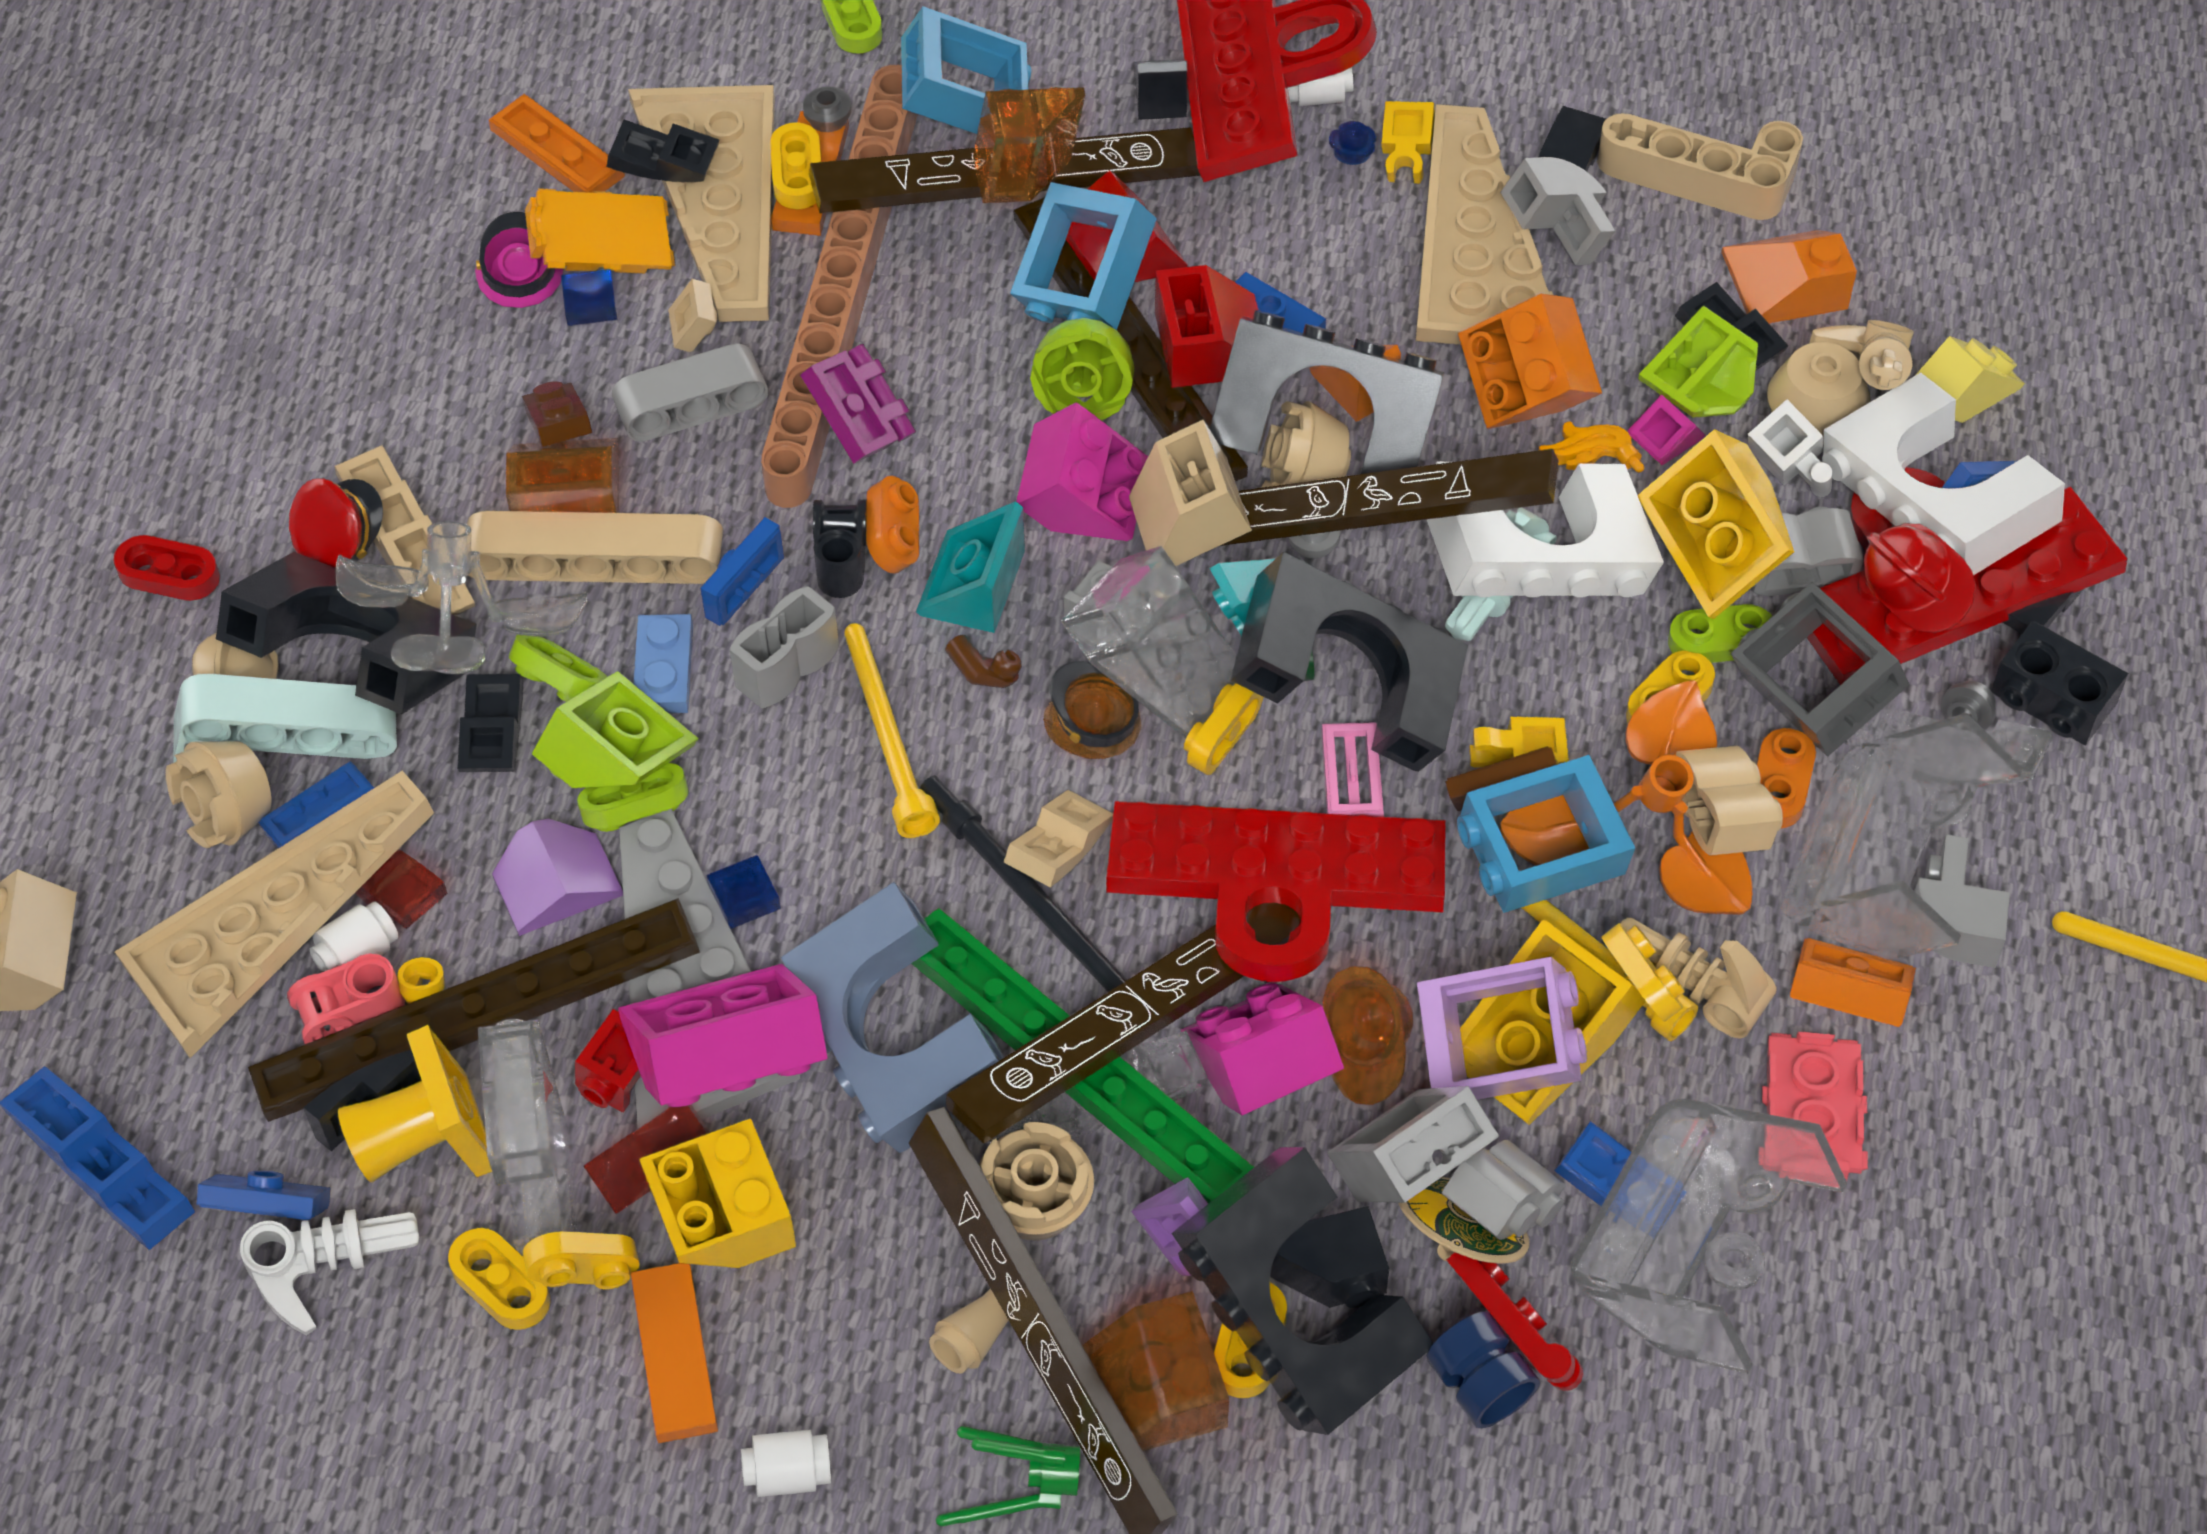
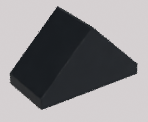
(1161, 88)

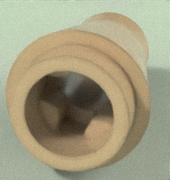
(968, 1333)

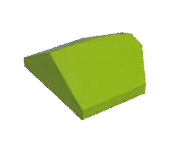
(1705, 367)

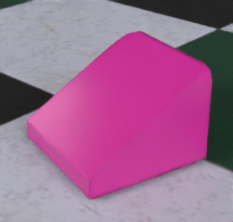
(1665, 431)

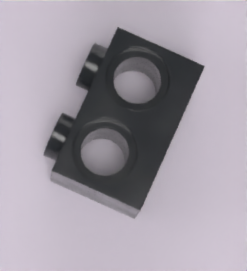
(2058, 683)

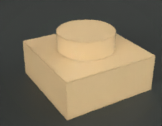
(692, 315)

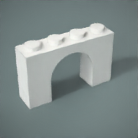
(1977, 521)
(1610, 558)

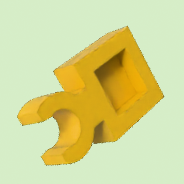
(1406, 135)

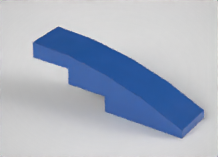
(97, 1157)

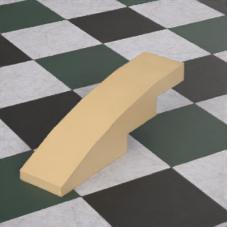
(403, 523)

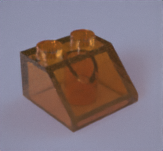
(1162, 1371)

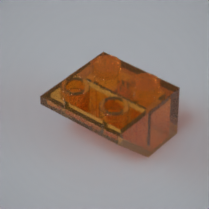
(1025, 140)
(564, 476)

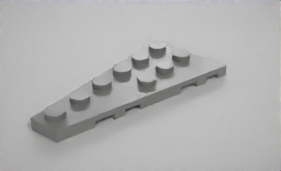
(655, 871)

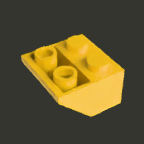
(720, 1199)

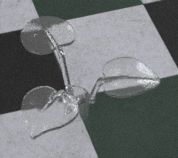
(449, 561)

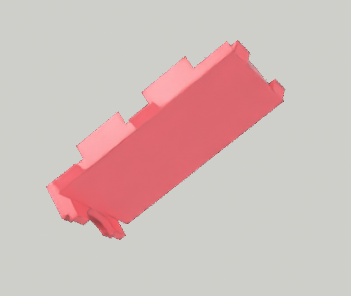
(1820, 1084)

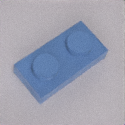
(664, 659)

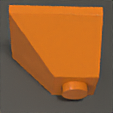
(1792, 274)

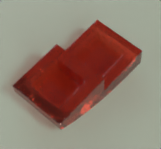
(403, 888)
(618, 1168)

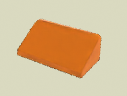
(1853, 982)

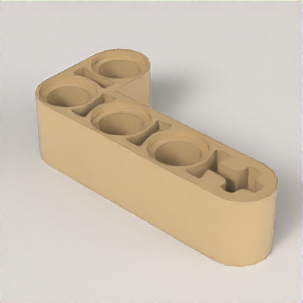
(1702, 167)

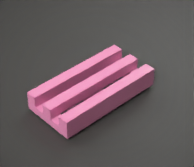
(1349, 732)

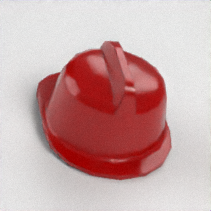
(1919, 577)

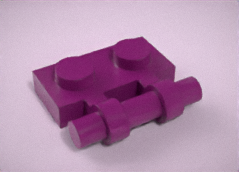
(858, 402)

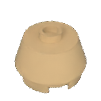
(1820, 383)
(1306, 446)
(221, 790)
(1039, 1179)

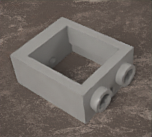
(1394, 1152)

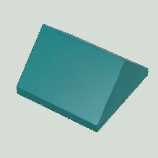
(976, 570)

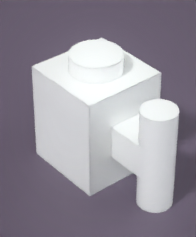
(1789, 447)

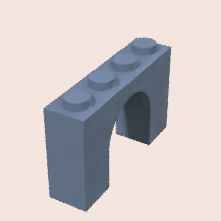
(844, 970)

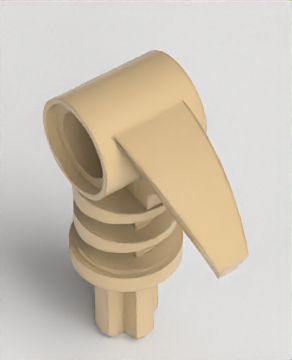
(1878, 347)
(1733, 996)

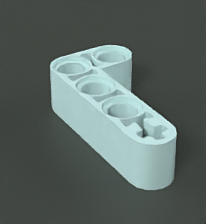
(282, 717)

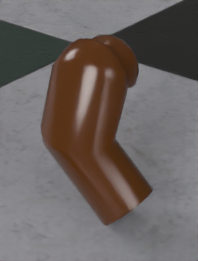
(980, 670)

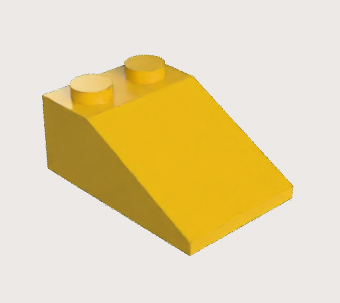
(1718, 520)
(1516, 1027)

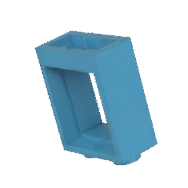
(942, 37)
(1120, 264)
(1593, 810)

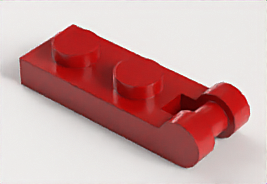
(1519, 1321)

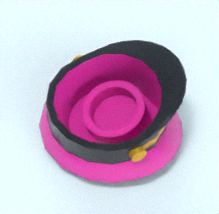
(507, 270)

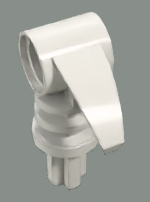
(319, 1245)

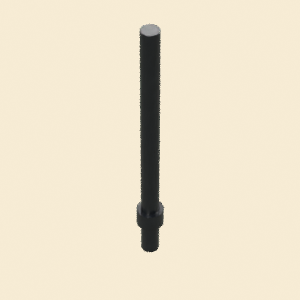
(966, 823)

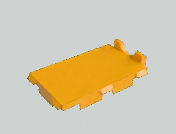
(599, 231)

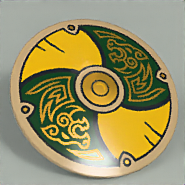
(1458, 1231)

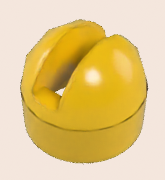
(411, 978)

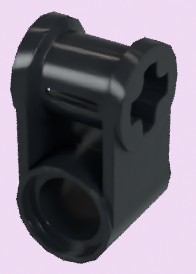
(839, 547)

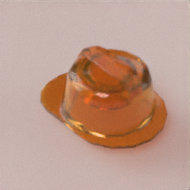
(1370, 1031)

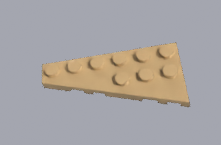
(731, 211)
(1473, 245)
(237, 936)

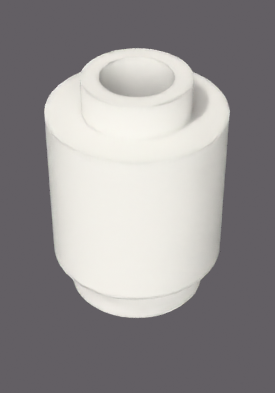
(1323, 90)
(353, 934)
(786, 1463)

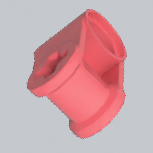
(344, 997)

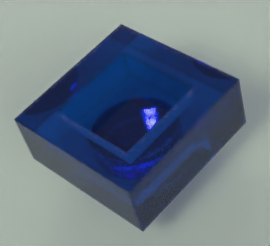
(589, 297)
(744, 891)

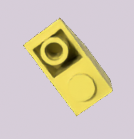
(1972, 375)

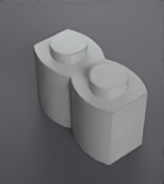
(1822, 554)
(787, 645)
(1505, 1190)

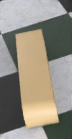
(596, 546)

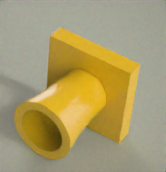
(419, 1116)

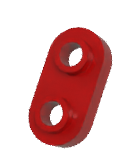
(170, 567)

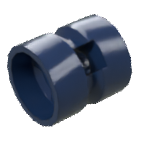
(1488, 1377)

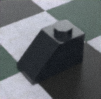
(1334, 1260)

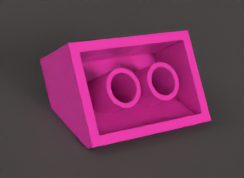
(724, 1035)

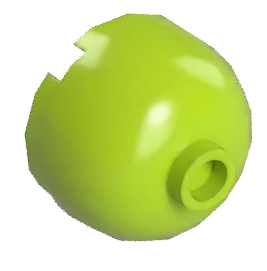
(1081, 361)

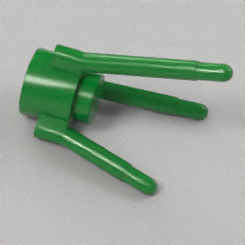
(1051, 1468)

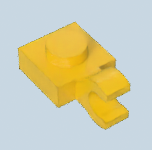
(1521, 737)

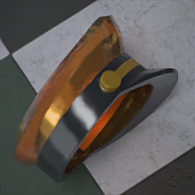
(1090, 713)

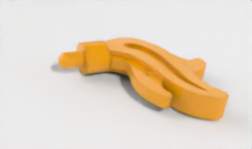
(1591, 443)

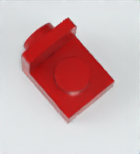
(607, 1066)

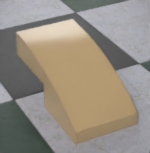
(1060, 839)

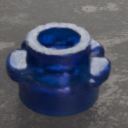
(1353, 142)

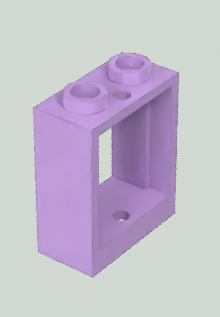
(1443, 1036)

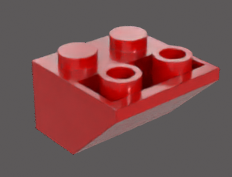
(1198, 322)

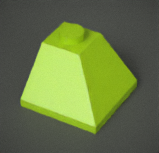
(610, 736)

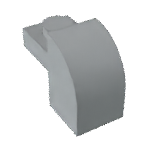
(1560, 197)
(1972, 911)

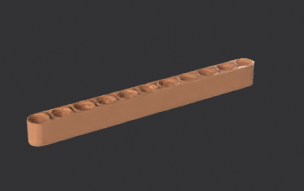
(834, 302)

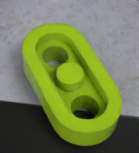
(853, 24)
(1720, 634)
(548, 662)
(614, 806)

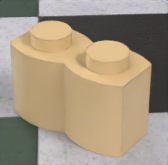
(1728, 803)

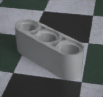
(689, 392)

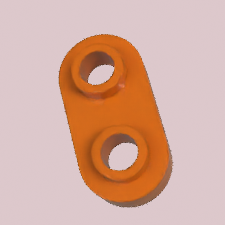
(892, 524)
(1787, 772)

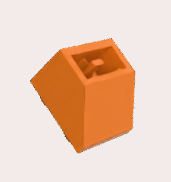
(1530, 361)

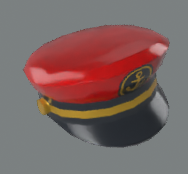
(335, 519)

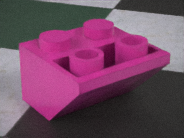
(1080, 476)
(1264, 1046)

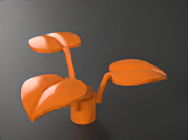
(1656, 731)

